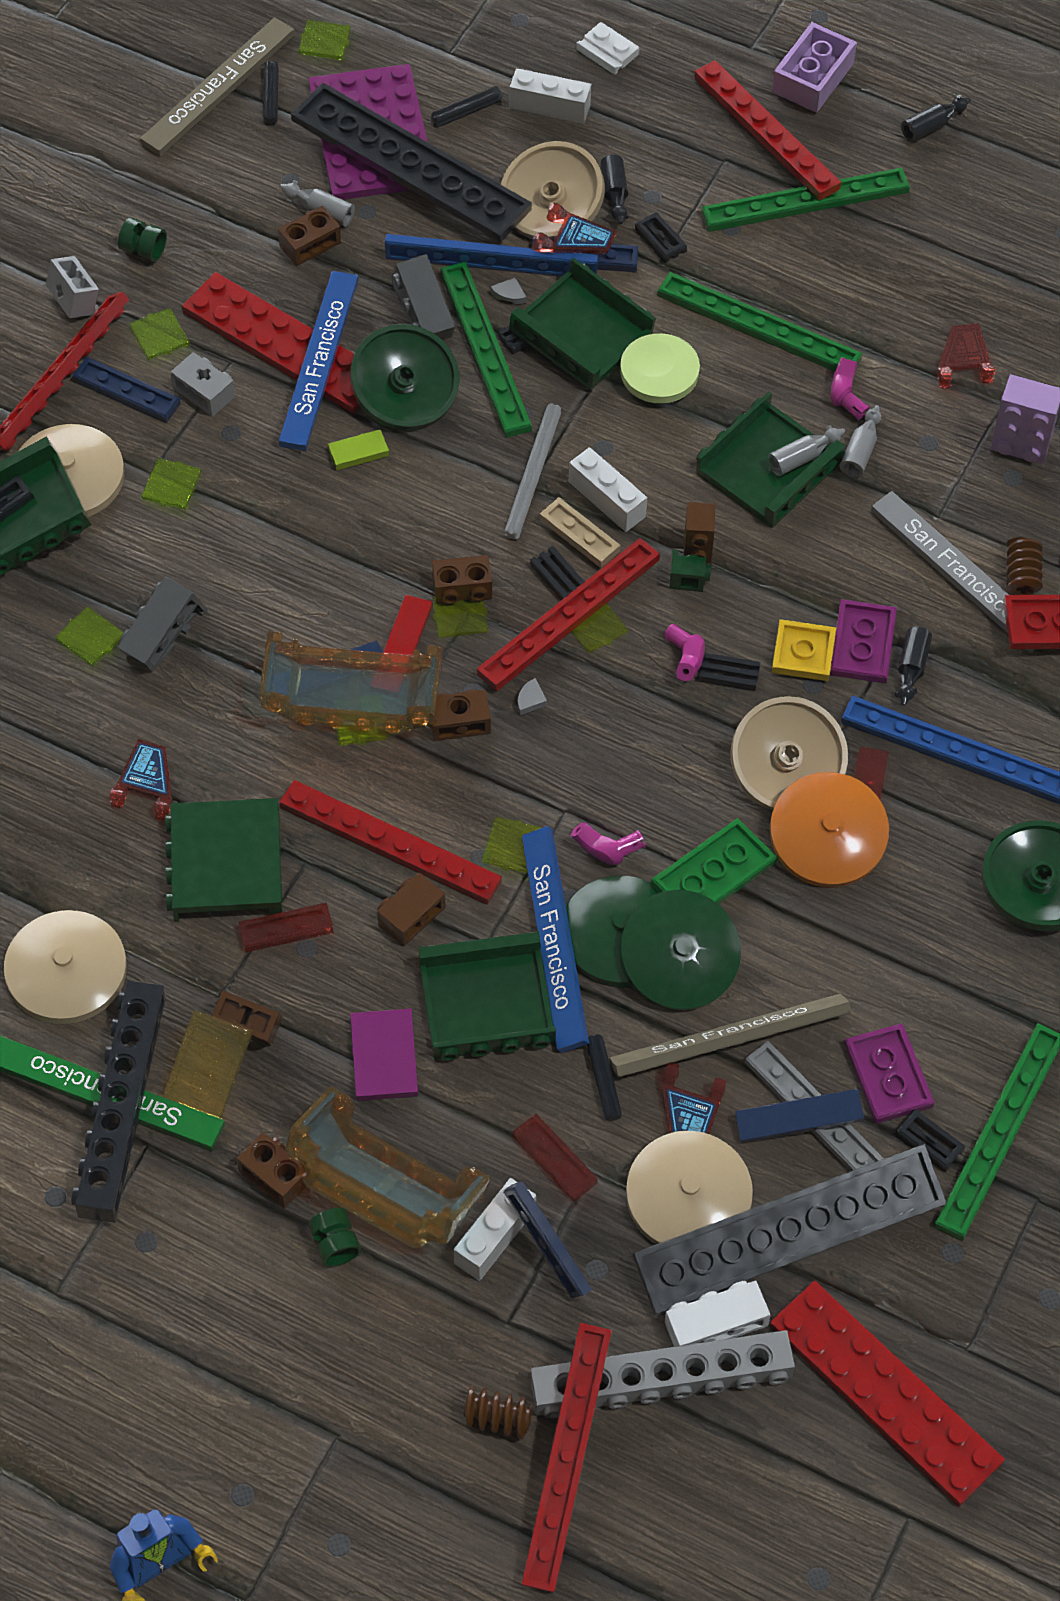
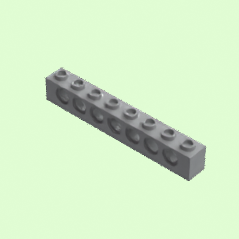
(675, 1361)

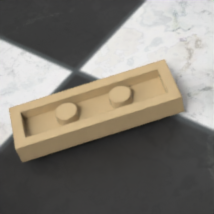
(579, 532)

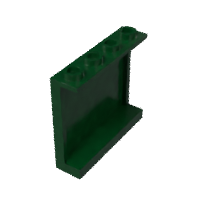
(582, 324)
(741, 468)
(50, 516)
(224, 856)
(486, 996)

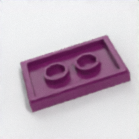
(863, 641)
(384, 1054)
(889, 1073)

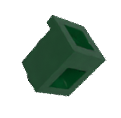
(689, 572)

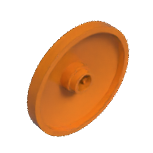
(829, 829)

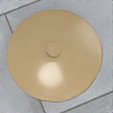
(559, 175)
(90, 461)
(784, 743)
(65, 967)
(686, 1184)

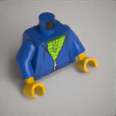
(151, 1547)

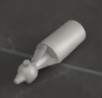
(314, 198)
(861, 445)
(802, 451)

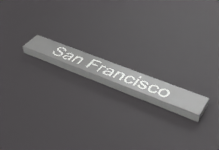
(943, 556)

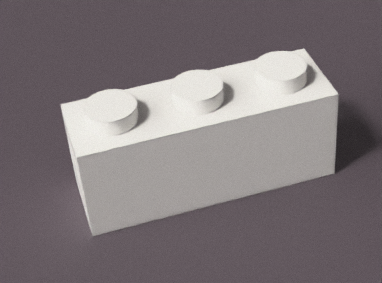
(550, 96)
(607, 489)
(488, 1236)
(718, 1315)

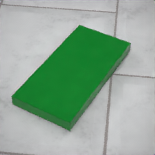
(718, 864)

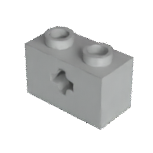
(72, 287)
(203, 384)

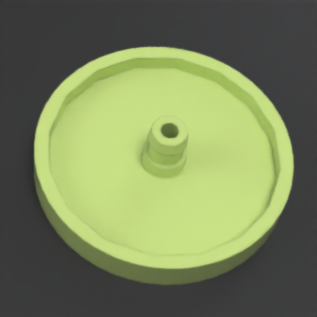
(660, 368)

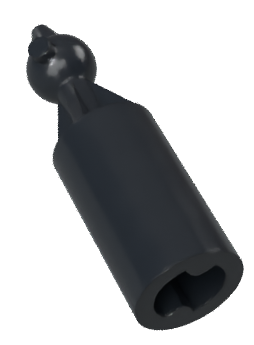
(932, 118)
(615, 185)
(913, 661)

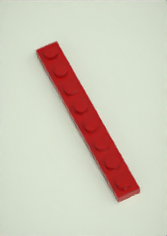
(767, 130)
(63, 365)
(568, 614)
(391, 842)
(566, 1458)

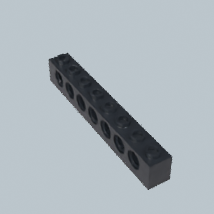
(104, 1202)

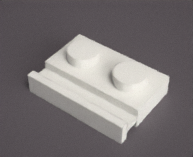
(607, 48)

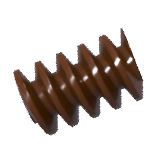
(1024, 566)
(498, 1413)

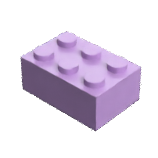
(814, 67)
(1026, 419)

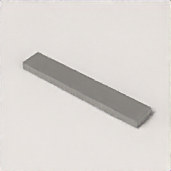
(790, 1085)

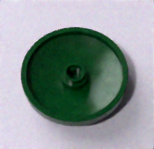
(404, 377)
(1024, 874)
(596, 925)
(680, 950)

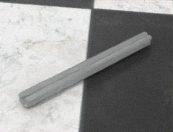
(532, 471)

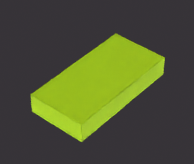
(358, 449)

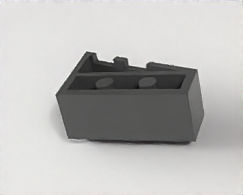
(422, 296)
(160, 623)

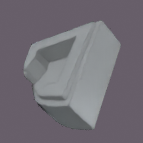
(509, 291)
(531, 697)

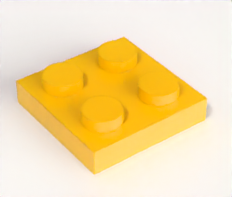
(804, 650)

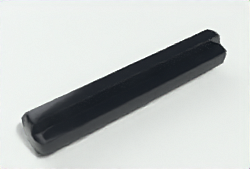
(270, 101)
(466, 106)
(604, 1078)

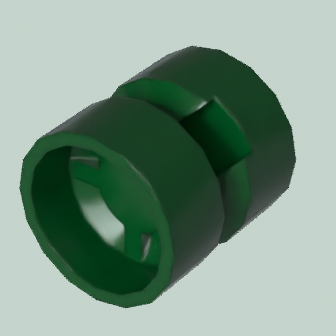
(142, 239)
(335, 1240)

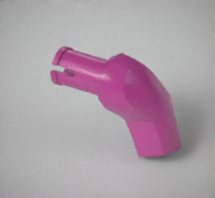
(842, 389)
(692, 651)
(605, 848)

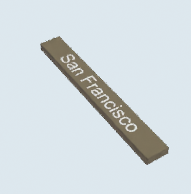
(217, 86)
(730, 1035)

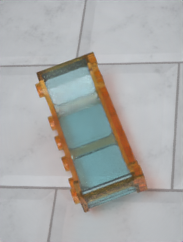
(350, 686)
(377, 1178)

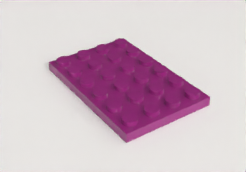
(388, 93)

